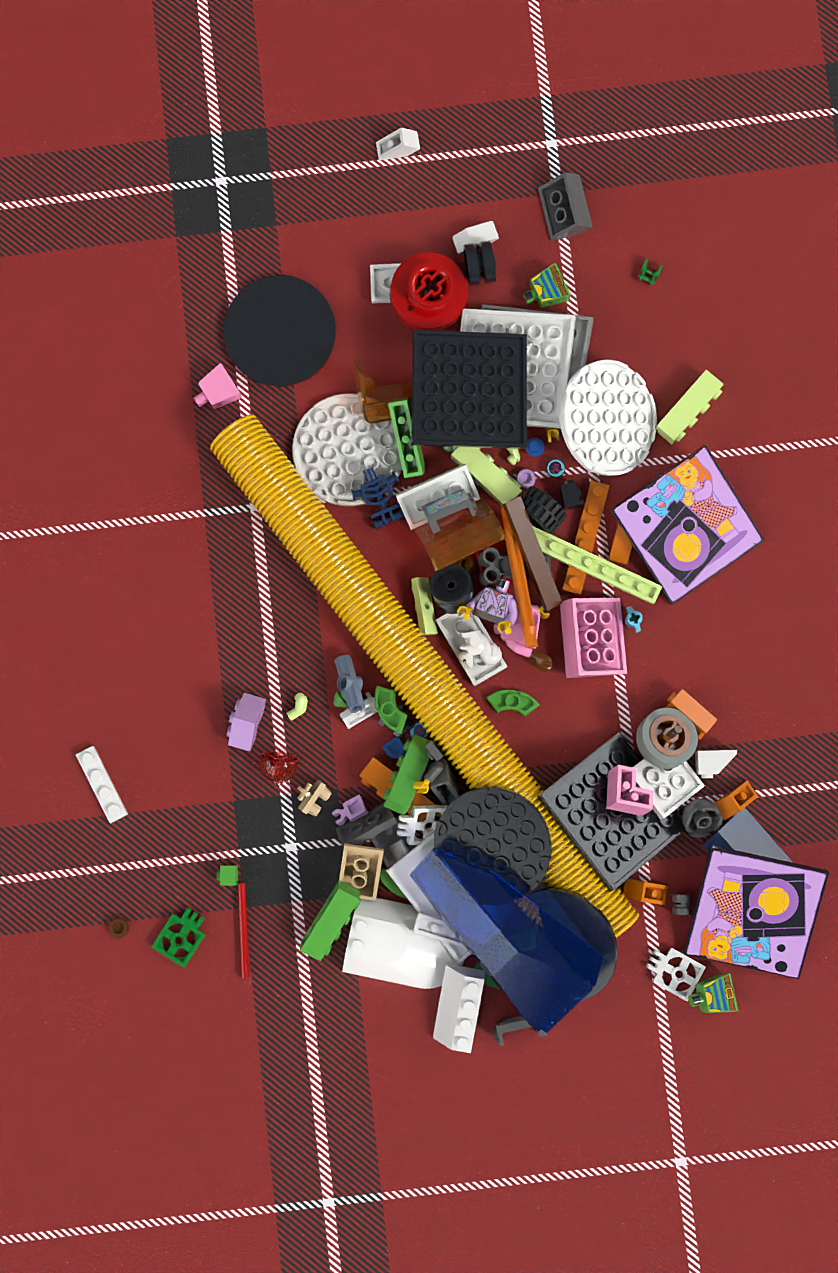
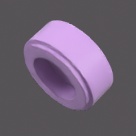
(526, 478)

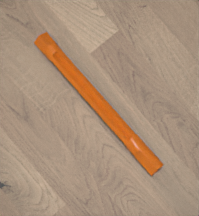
(520, 585)

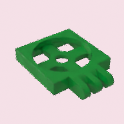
(188, 924)

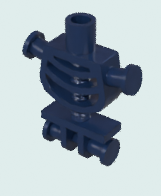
(371, 480)

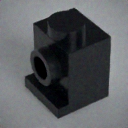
(570, 495)

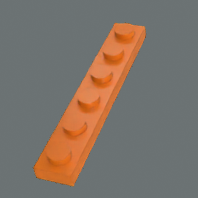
(587, 533)

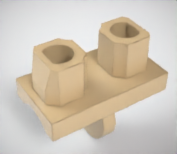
(309, 797)

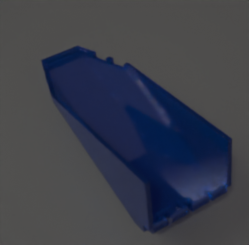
(514, 941)

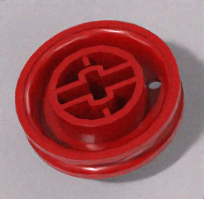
(432, 310)

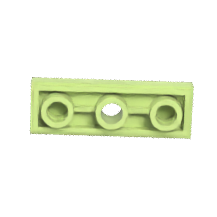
(424, 606)

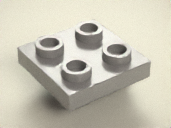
(394, 846)

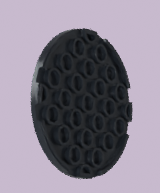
(279, 331)
(498, 834)
(585, 922)

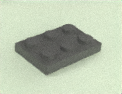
(367, 826)

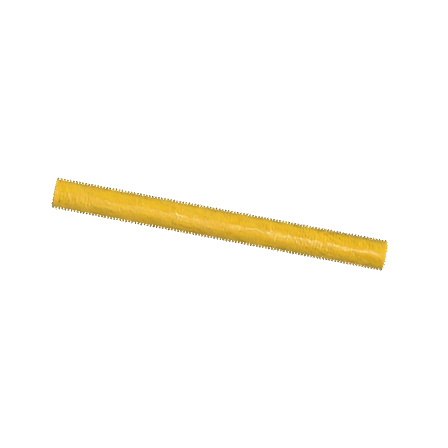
(396, 644)

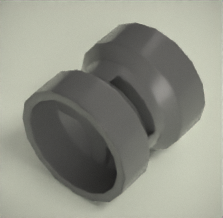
(682, 904)

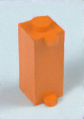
(693, 710)

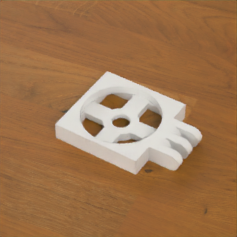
(410, 824)
(662, 965)

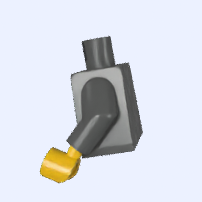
(442, 781)

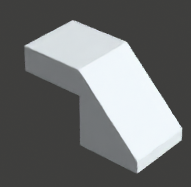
(475, 235)

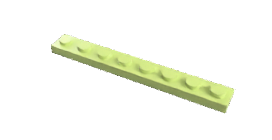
(597, 567)

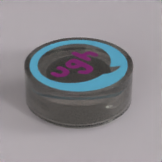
(555, 468)

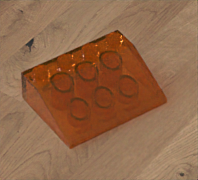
(460, 535)

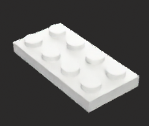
(381, 280)
(414, 498)
(452, 627)

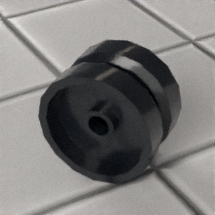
(481, 262)
(451, 588)

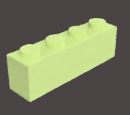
(689, 406)
(487, 474)

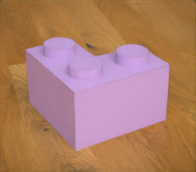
(245, 721)

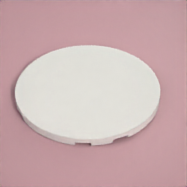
(608, 417)
(338, 444)

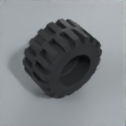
(543, 510)

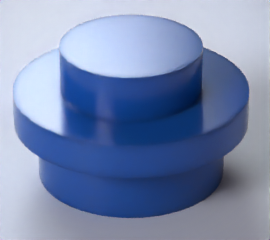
(535, 447)

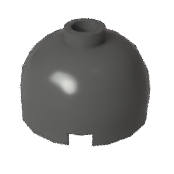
(701, 818)

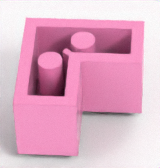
(623, 793)

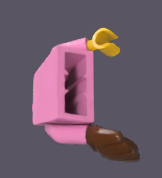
(517, 642)

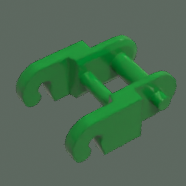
(655, 275)

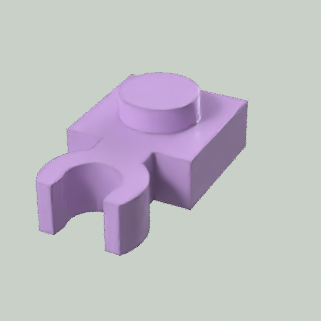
(353, 809)

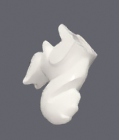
(478, 644)

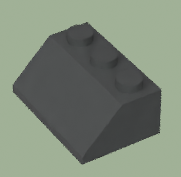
(565, 206)

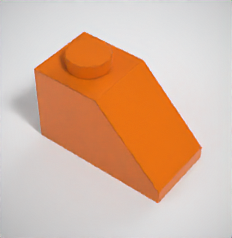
(736, 800)
(645, 891)

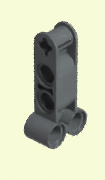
(499, 567)

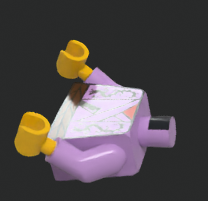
(493, 605)

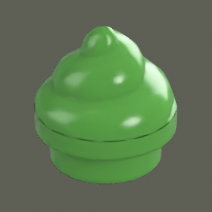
(339, 699)

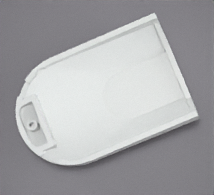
(388, 950)

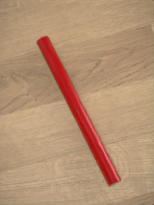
(243, 930)

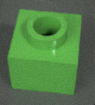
(228, 875)

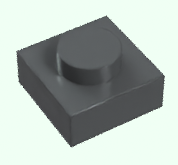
(433, 751)

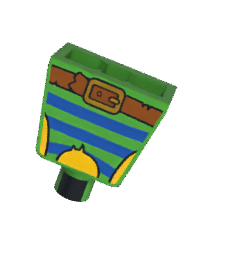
(547, 288)
(715, 994)

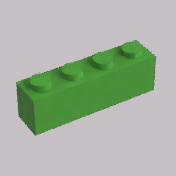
(410, 456)
(410, 770)
(330, 920)

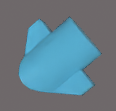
(633, 619)

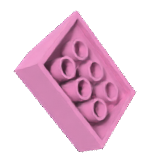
(593, 637)

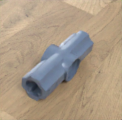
(349, 683)

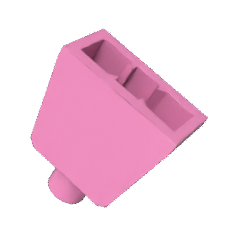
(217, 389)

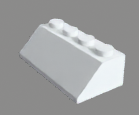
(459, 1007)

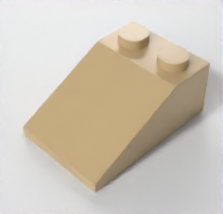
(362, 869)

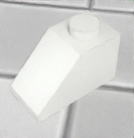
(398, 144)
(712, 761)

